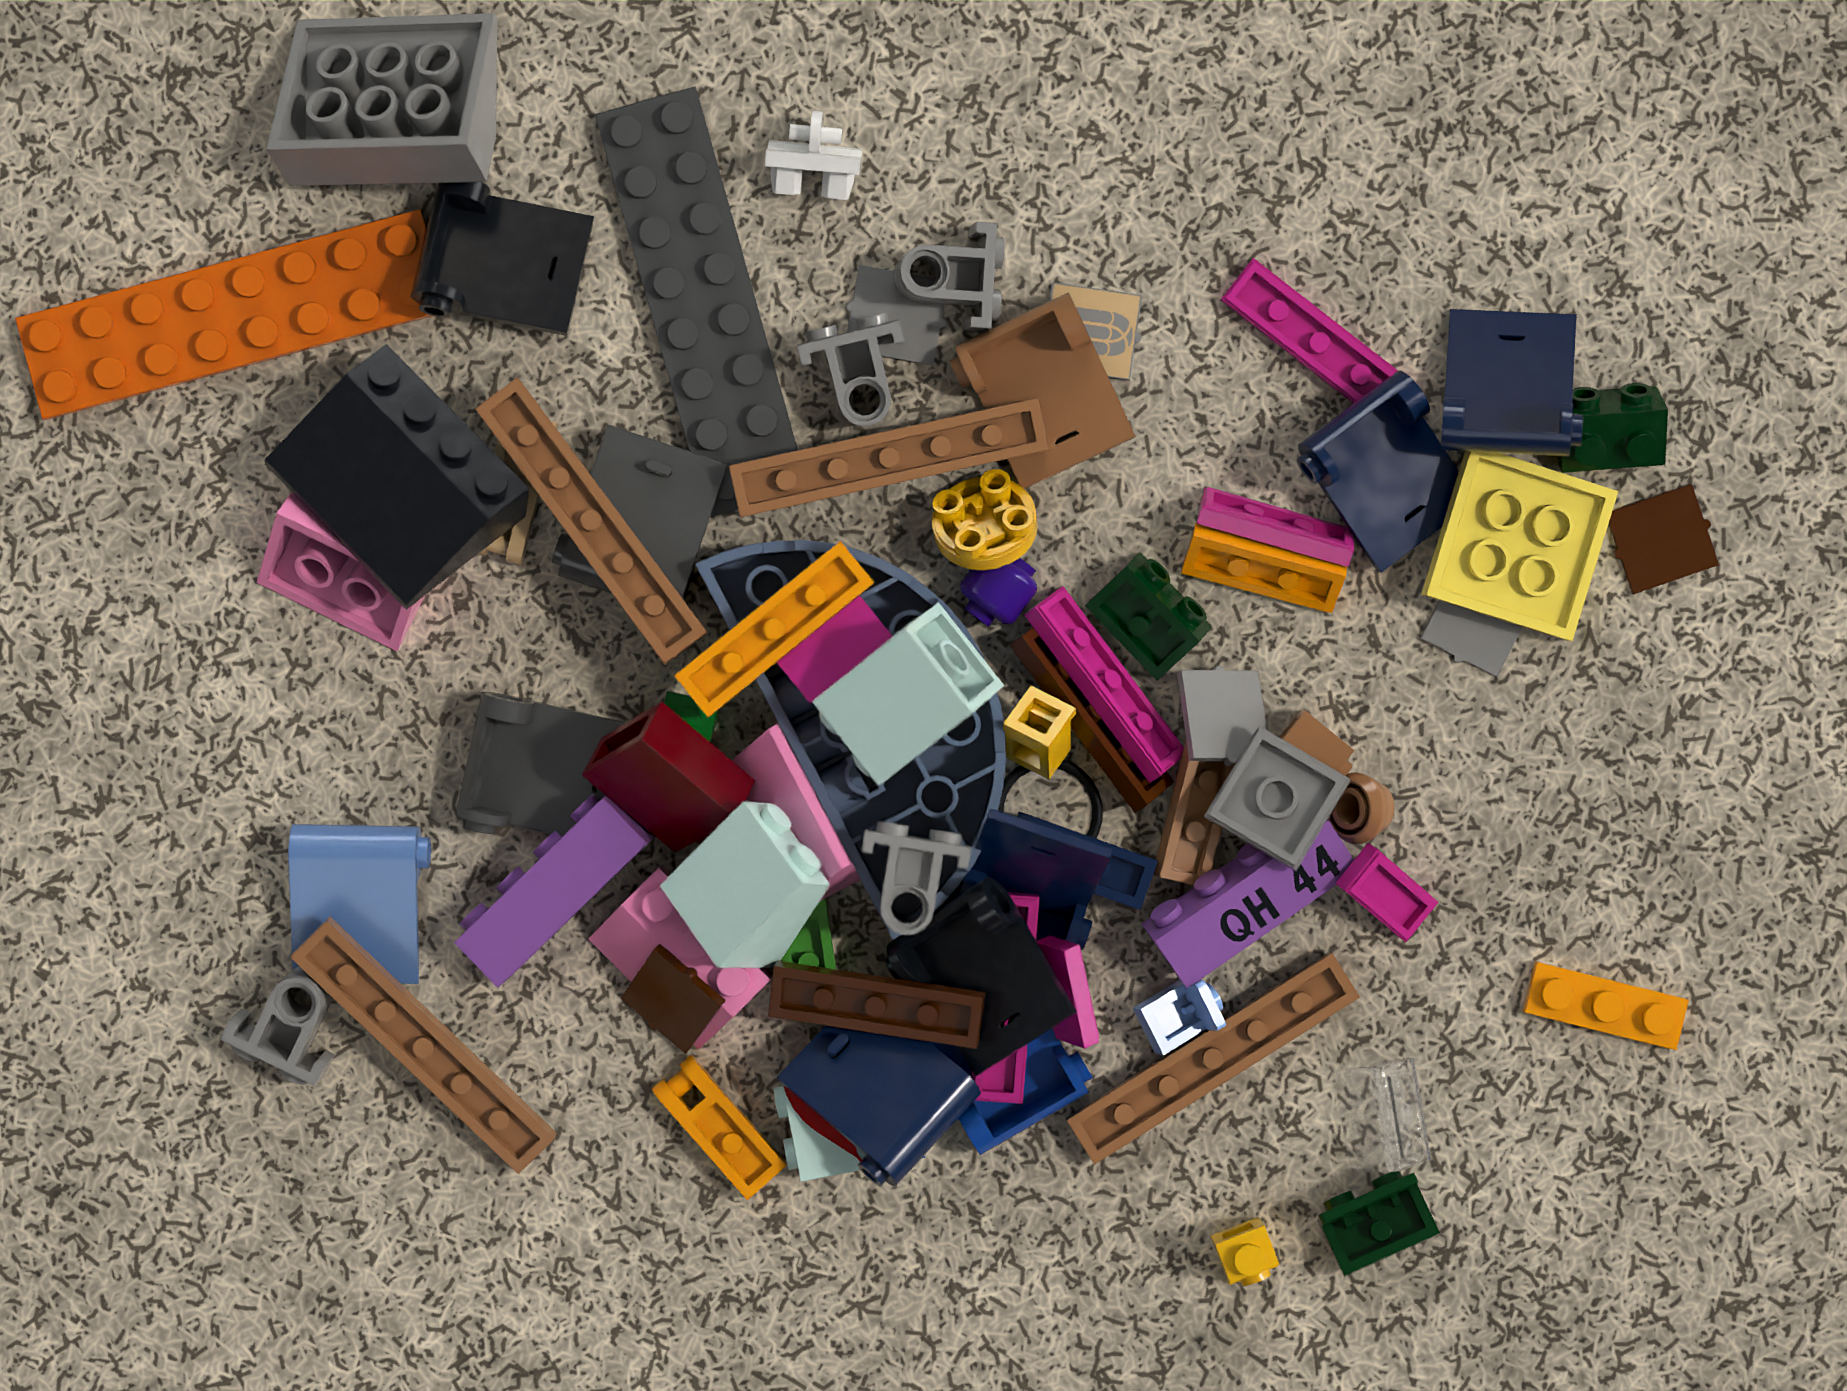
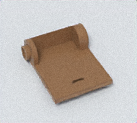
(1054, 360)

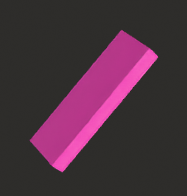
(1275, 526)

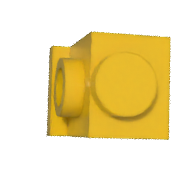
(1039, 732)
(1245, 1252)

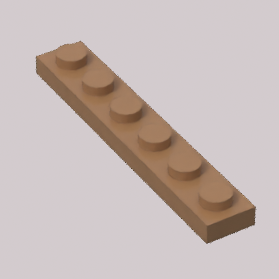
(888, 457)
(591, 521)
(423, 1045)
(1212, 1058)

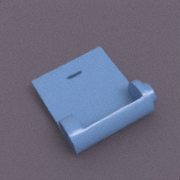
(363, 882)

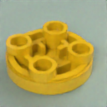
(984, 521)

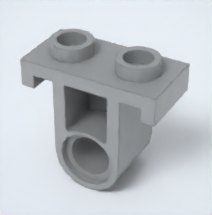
(961, 276)
(855, 361)
(913, 868)
(284, 1031)

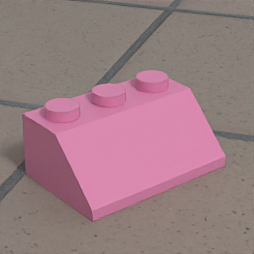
(323, 575)
(784, 783)
(651, 920)

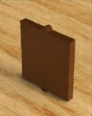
(1662, 539)
(672, 998)

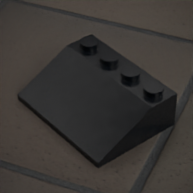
(398, 477)

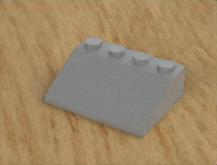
(388, 101)

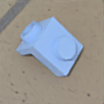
(1179, 1014)

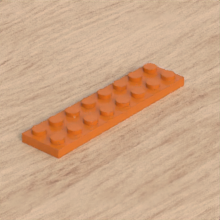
(224, 316)

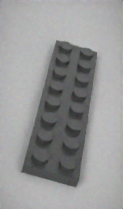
(696, 282)

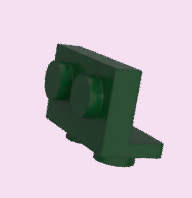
(1618, 429)
(1377, 1223)

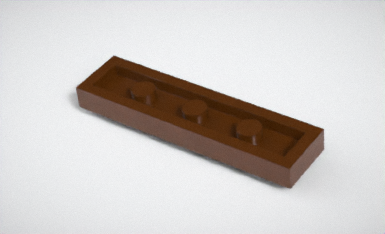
(1088, 724)
(876, 1004)

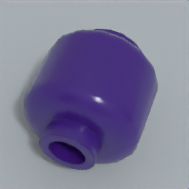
(999, 592)

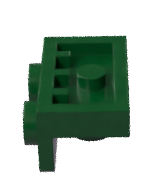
(1149, 615)

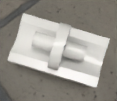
(791, 158)

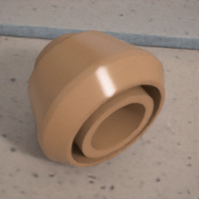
(1362, 810)

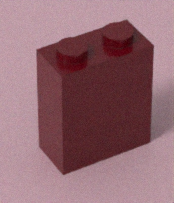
(668, 777)

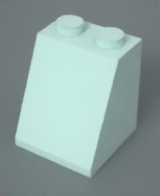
(907, 694)
(747, 888)

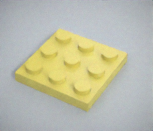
(1520, 543)

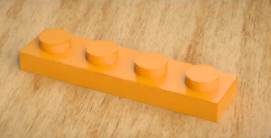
(774, 629)

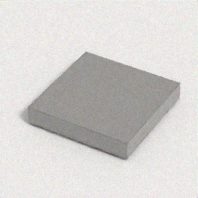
(1277, 798)

